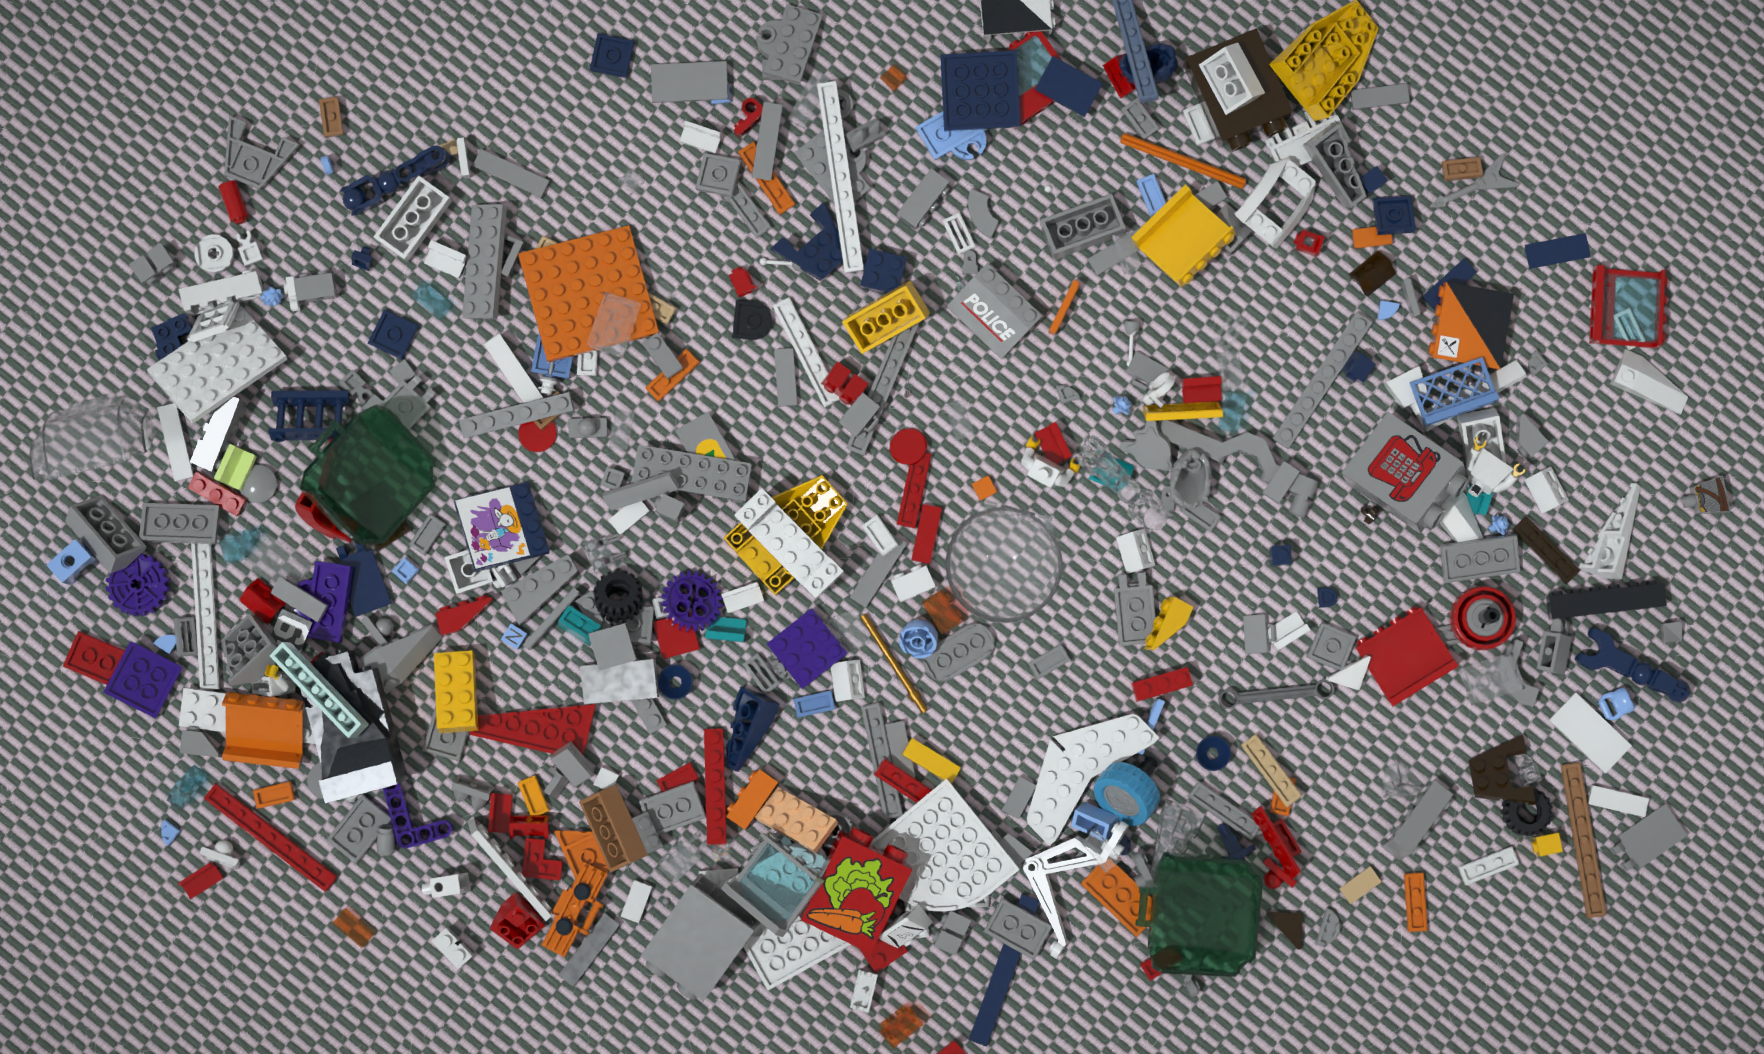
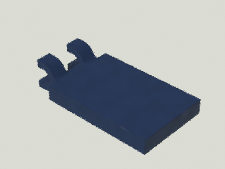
(367, 583)

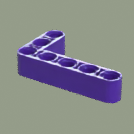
(408, 828)

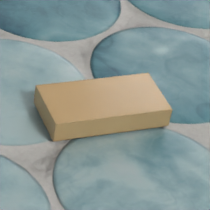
(1360, 885)

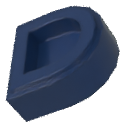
(1326, 597)

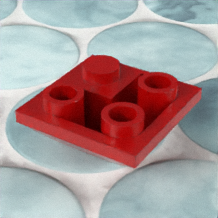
(516, 921)

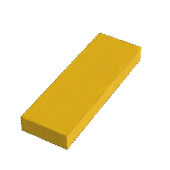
(930, 760)

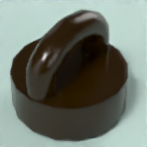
(1370, 513)

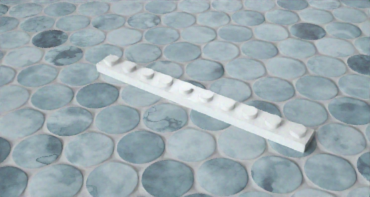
(840, 177)

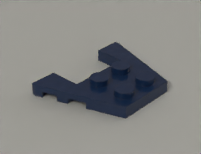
(821, 253)

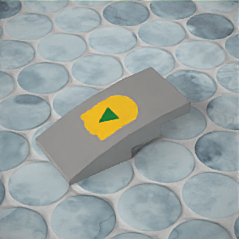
(704, 438)

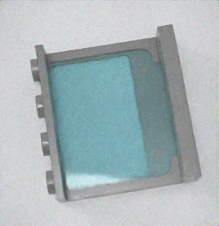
(774, 885)

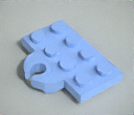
(941, 142)

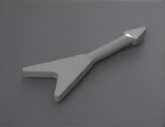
(1489, 180)

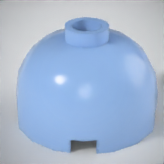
(918, 638)

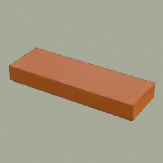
(1064, 307)
(662, 386)
(1415, 902)

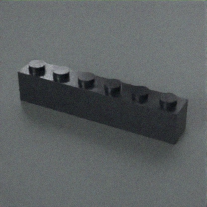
(1606, 601)

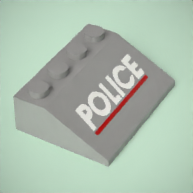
(994, 311)

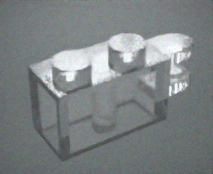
(682, 858)

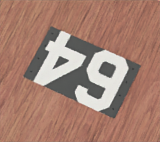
(291, 629)

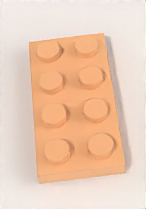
(796, 819)

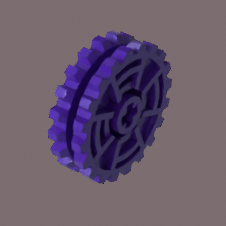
(152, 591)

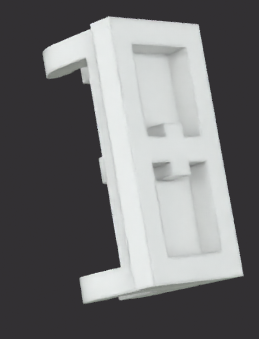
(863, 990)

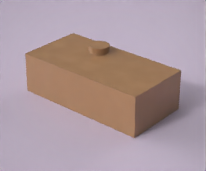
(613, 828)

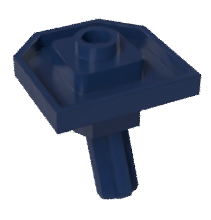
(1231, 843)

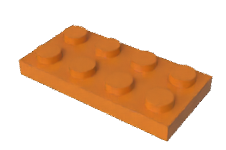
(1118, 895)

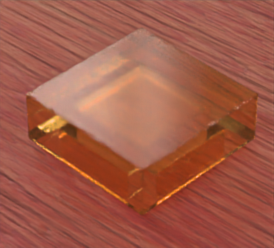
(893, 77)

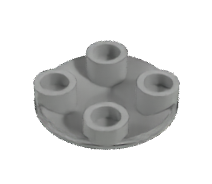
(260, 484)

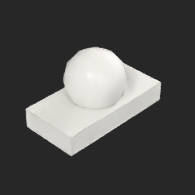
(221, 854)

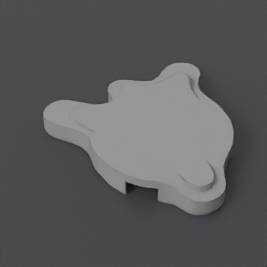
(1150, 447)

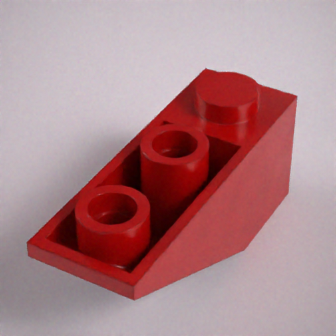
(456, 619)

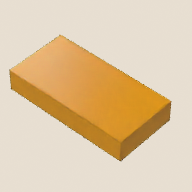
(533, 796)

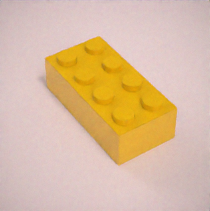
(886, 317)
(456, 692)

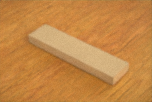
(1271, 770)

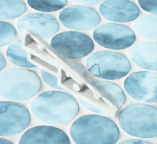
(1610, 551)

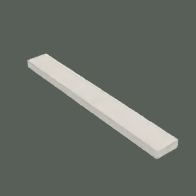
(205, 616)

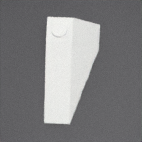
(1645, 381)
(1460, 519)

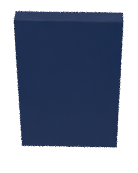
(1068, 86)

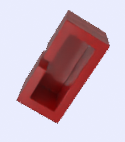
(841, 384)

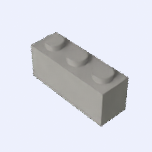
(923, 199)

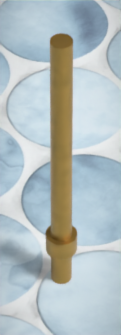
(914, 695)

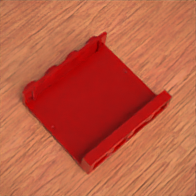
(1406, 655)

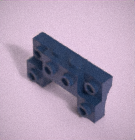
(168, 334)

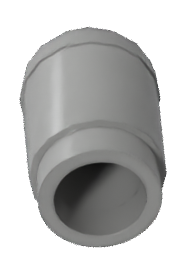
(385, 840)

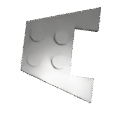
(250, 163)

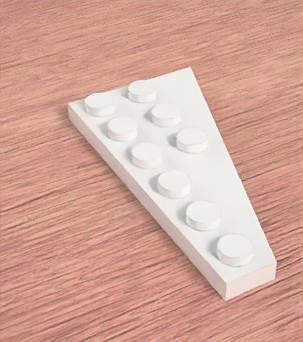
(505, 863)

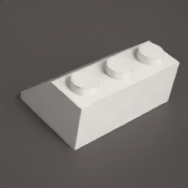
(1231, 78)

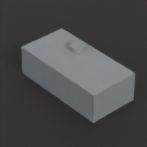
(1082, 226)

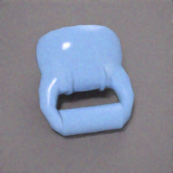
(1621, 701)

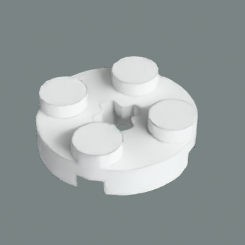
(223, 260)

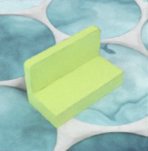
(235, 467)

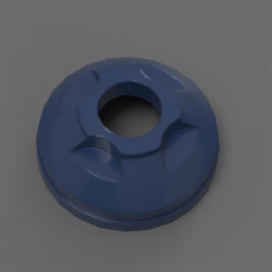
(664, 682)
(1220, 745)

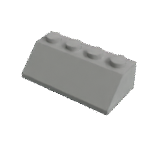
(104, 533)

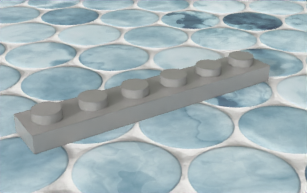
(516, 415)

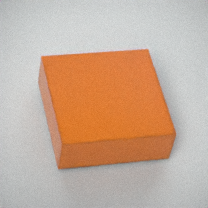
(984, 488)

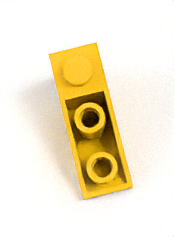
(1171, 618)

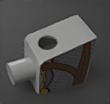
(1708, 497)

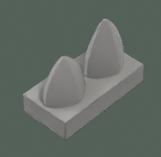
(864, 135)
(464, 787)

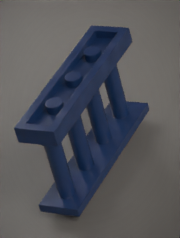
(301, 399)

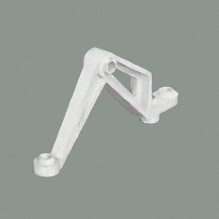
(1041, 884)

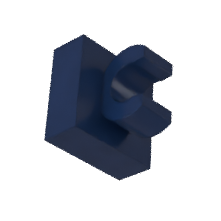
(362, 259)

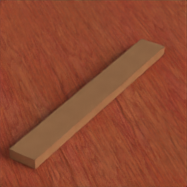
(1583, 840)

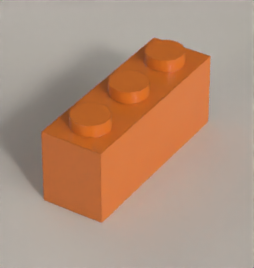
(751, 798)

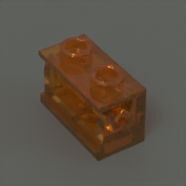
(941, 611)
(900, 1026)

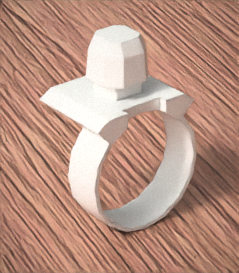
(1156, 392)

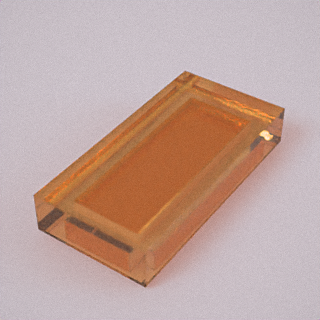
(353, 927)

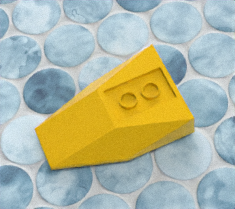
(1327, 59)
(813, 507)

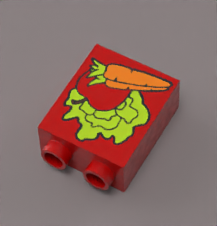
(857, 889)

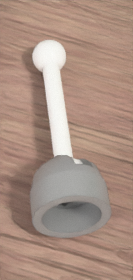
(763, 261)
(1131, 328)

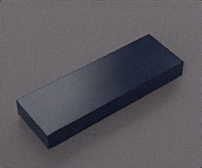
(1459, 274)

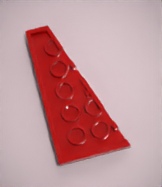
(539, 729)

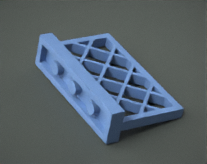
(1463, 405)

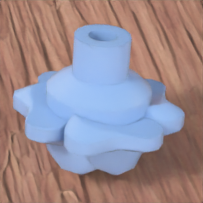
(271, 296)
(1122, 405)
(1499, 524)

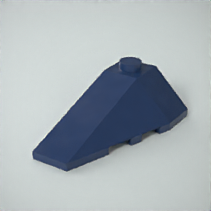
(752, 719)

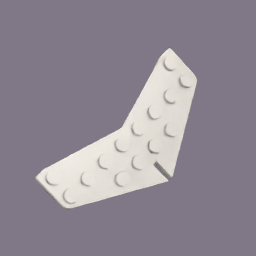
(1069, 771)

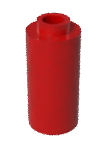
(233, 202)

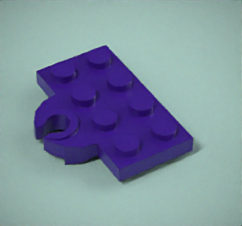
(332, 586)

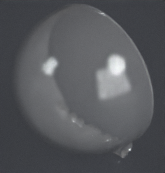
(1004, 563)

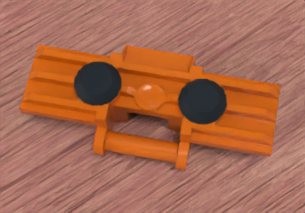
(568, 907)

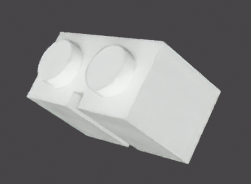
(913, 583)
(446, 943)

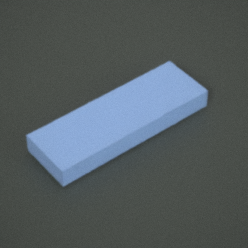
(1153, 715)

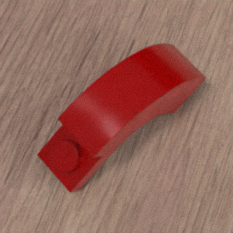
(317, 519)

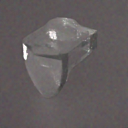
(1527, 769)

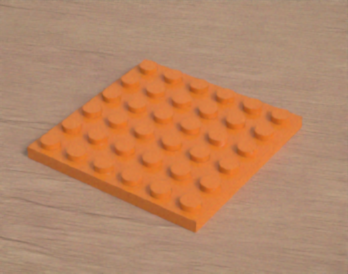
(569, 284)

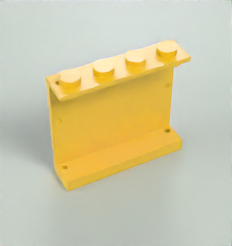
(1183, 236)

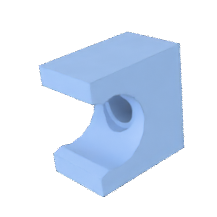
(82, 556)

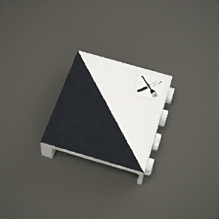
(1016, 16)

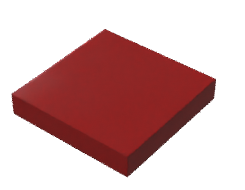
(674, 641)

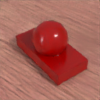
(1274, 877)

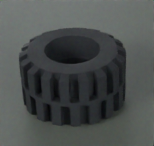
(615, 583)
(1537, 825)

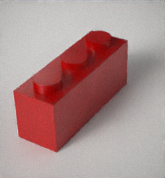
(1161, 684)

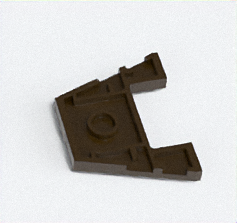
(1492, 776)

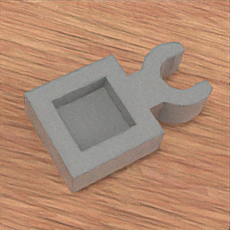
(354, 385)

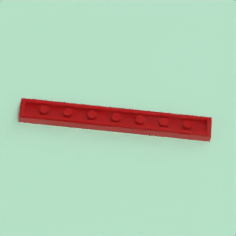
(270, 837)

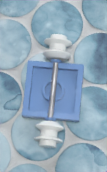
(558, 368)

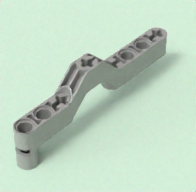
(1246, 443)

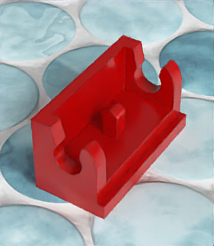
(529, 825)

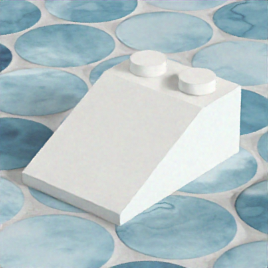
(1486, 426)

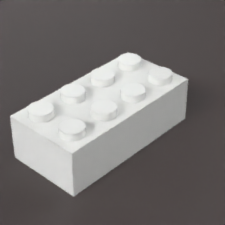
(412, 218)

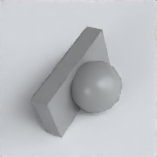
(587, 428)
(379, 630)

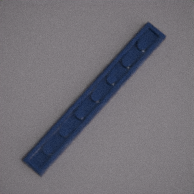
(999, 984)

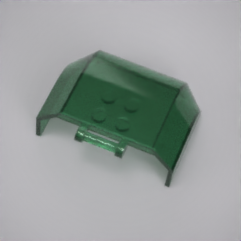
(368, 475)
(1202, 914)

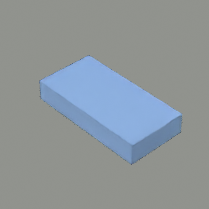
(1151, 193)

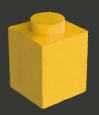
(1546, 844)

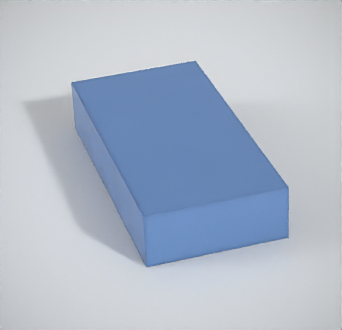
(814, 704)

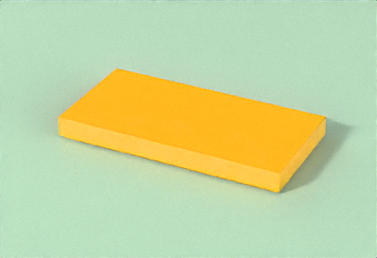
(1182, 411)

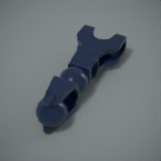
(390, 181)
(1626, 665)

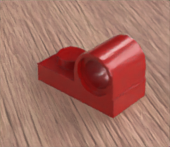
(744, 126)

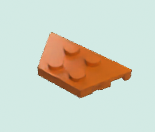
(581, 848)

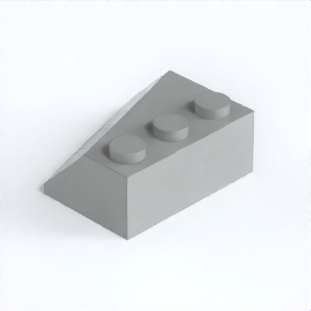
(248, 651)

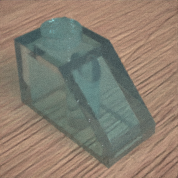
(187, 787)

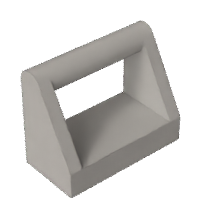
(513, 256)

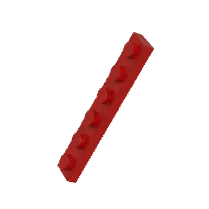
(715, 786)

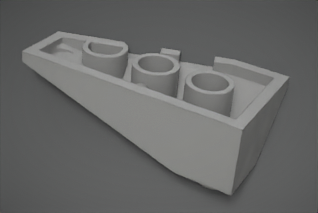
(401, 656)

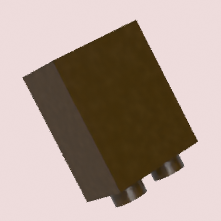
(1264, 113)

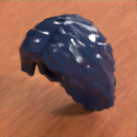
(1161, 61)

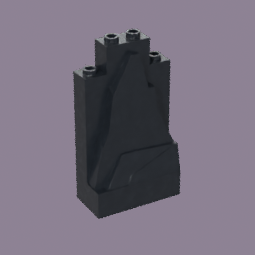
(362, 762)

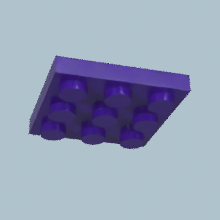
(806, 648)
(142, 679)

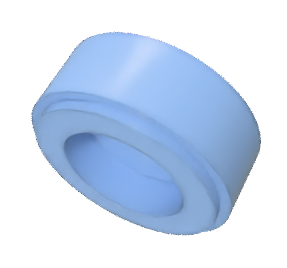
(327, 165)

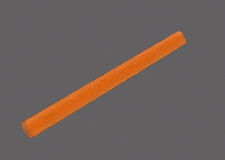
(1183, 161)

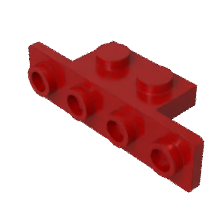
(1280, 840)

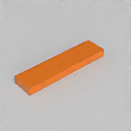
(773, 189)

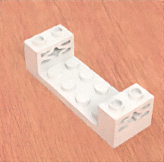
(788, 544)

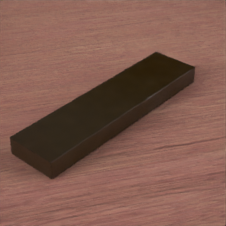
(1545, 550)

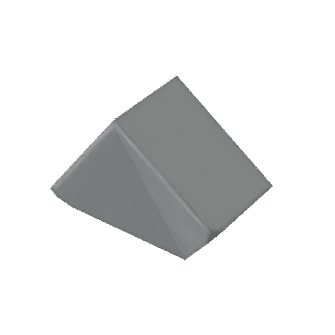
(1671, 632)

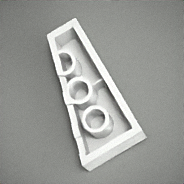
(221, 292)

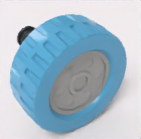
(1128, 791)

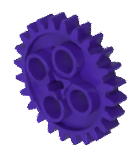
(708, 604)

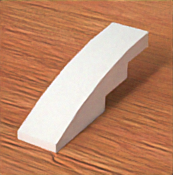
(512, 369)

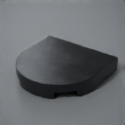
(751, 320)

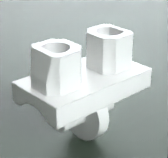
(503, 575)

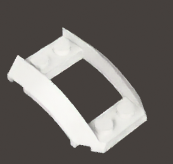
(1259, 221)

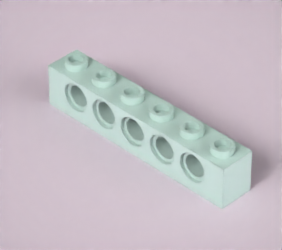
(319, 690)

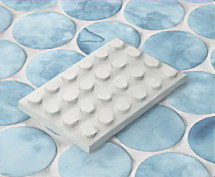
(217, 367)

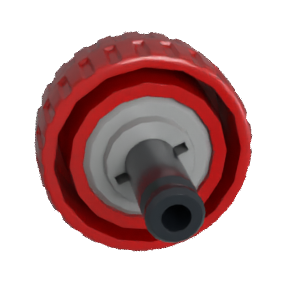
(1482, 618)

